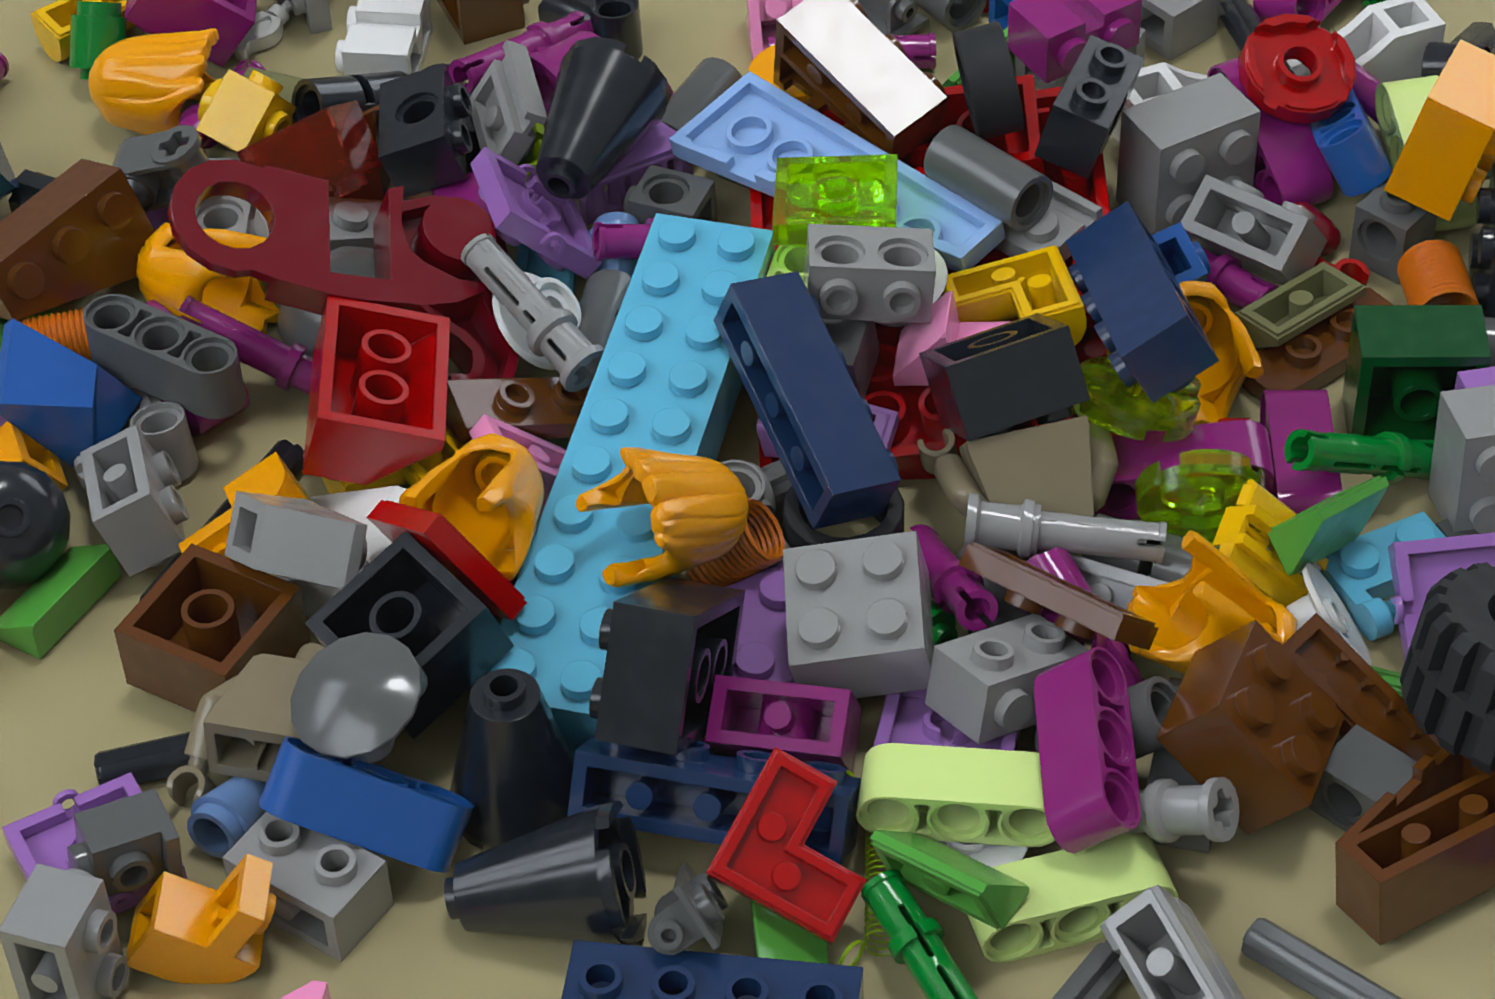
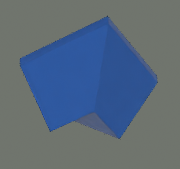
(58, 393)

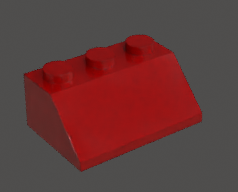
(375, 390)

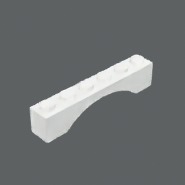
(1383, 38)

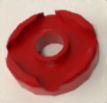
(1284, 93)

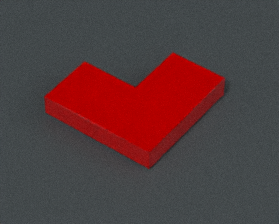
(453, 552)
(767, 854)

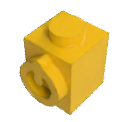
(243, 110)

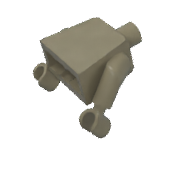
(1057, 464)
(241, 724)

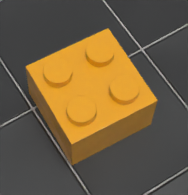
(1451, 138)

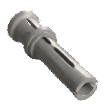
(549, 329)
(1028, 528)
(1189, 810)

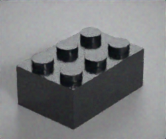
(664, 663)

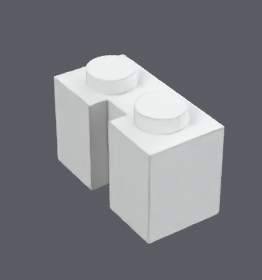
(385, 37)

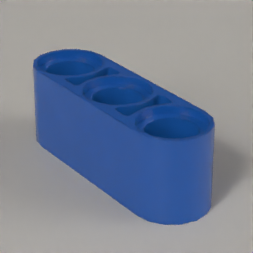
(1352, 148)
(366, 806)

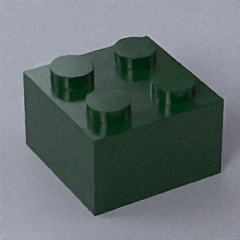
(1404, 360)

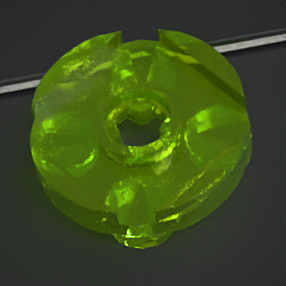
(1130, 410)
(1195, 491)

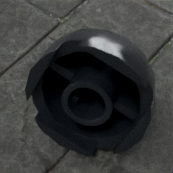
(31, 524)

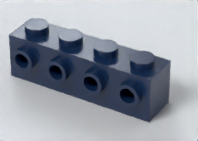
(1138, 305)
(807, 400)
(699, 792)
(641, 972)

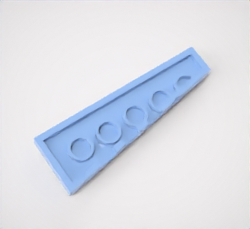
(758, 123)

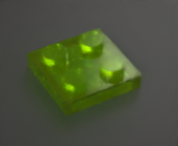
(833, 192)

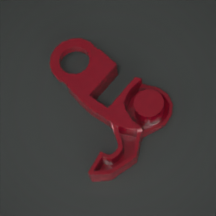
(414, 255)

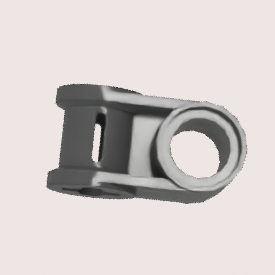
(158, 162)

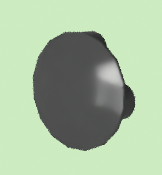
(357, 697)

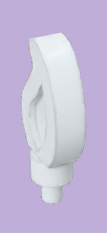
(265, 32)

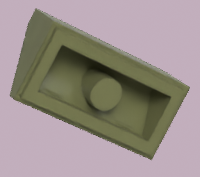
(1299, 305)

